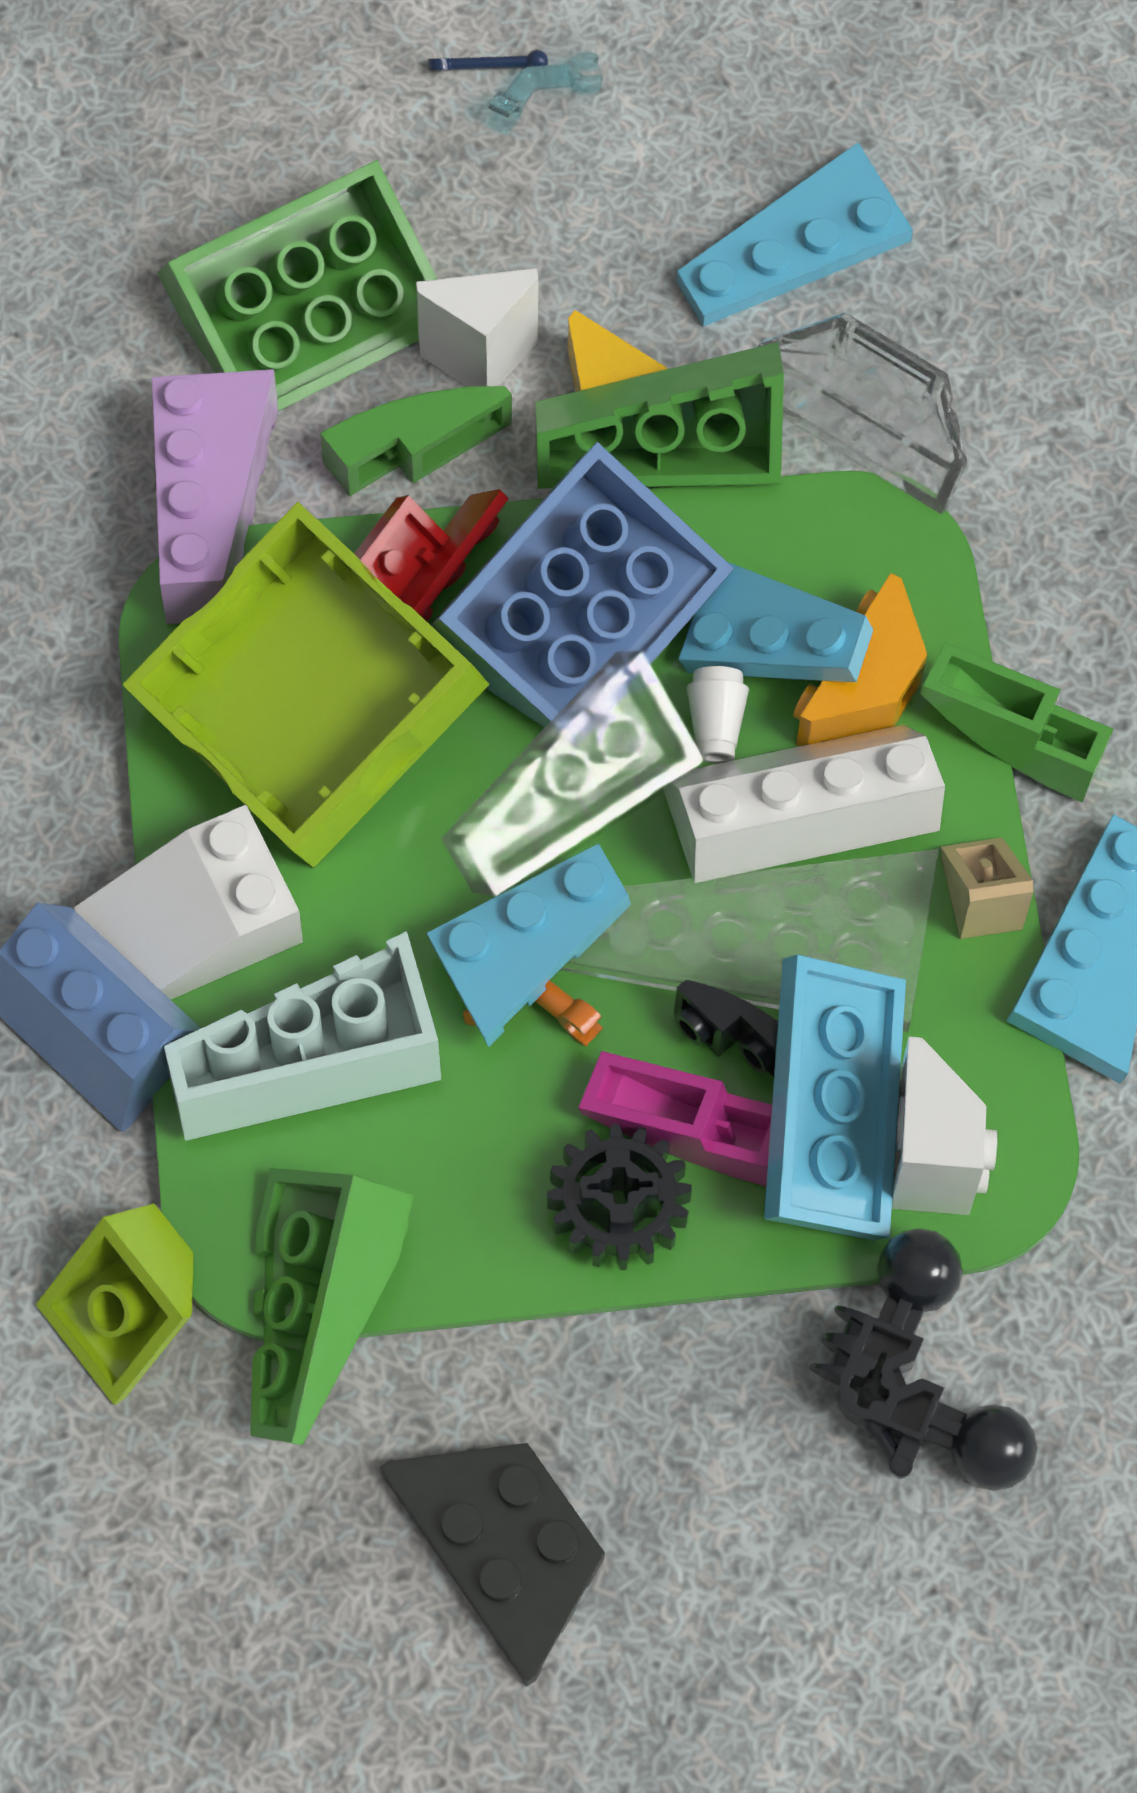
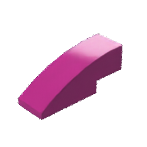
(685, 1110)

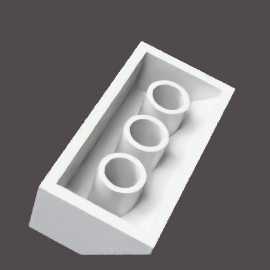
(806, 802)

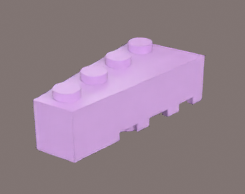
(208, 470)

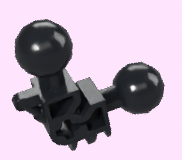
(919, 1275)

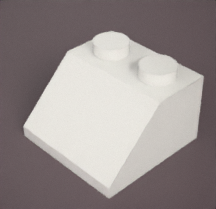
(940, 1137)

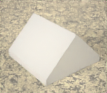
(478, 324)

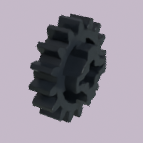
(643, 1191)

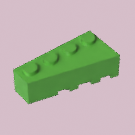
(674, 426)

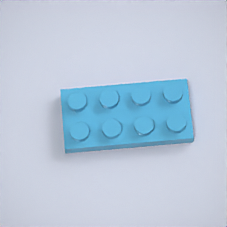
(835, 1098)

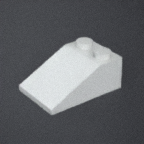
(198, 906)

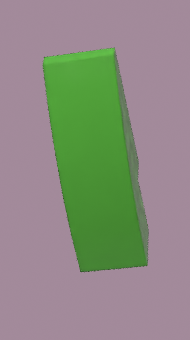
(413, 434)
(1017, 720)

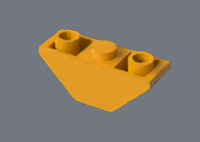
(886, 679)

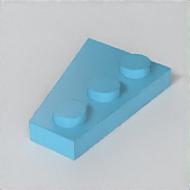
(524, 936)

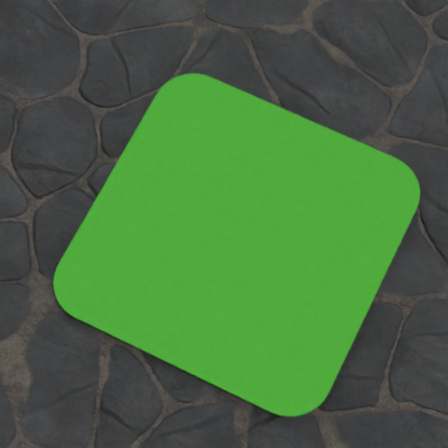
(500, 1116)

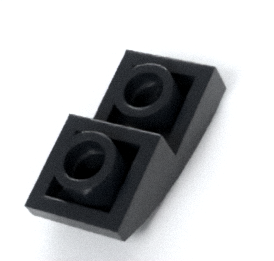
(722, 1019)

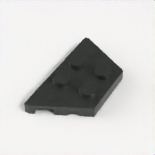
(504, 1542)

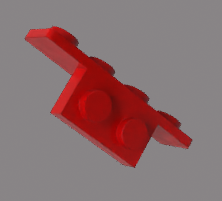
(419, 557)

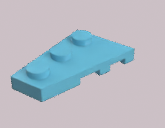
(775, 632)

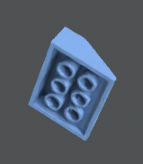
(577, 581)

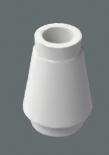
(717, 711)

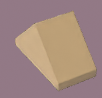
(986, 887)

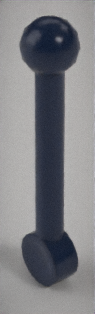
(534, 58)

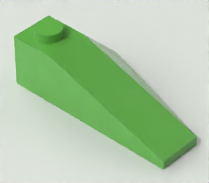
(326, 1264)

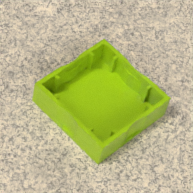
(306, 685)

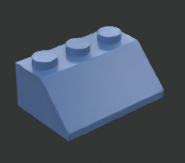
(88, 1011)

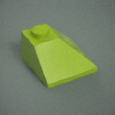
(122, 1297)

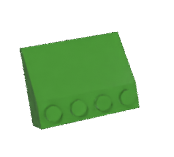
(306, 287)

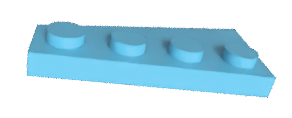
(803, 236)
(1086, 975)

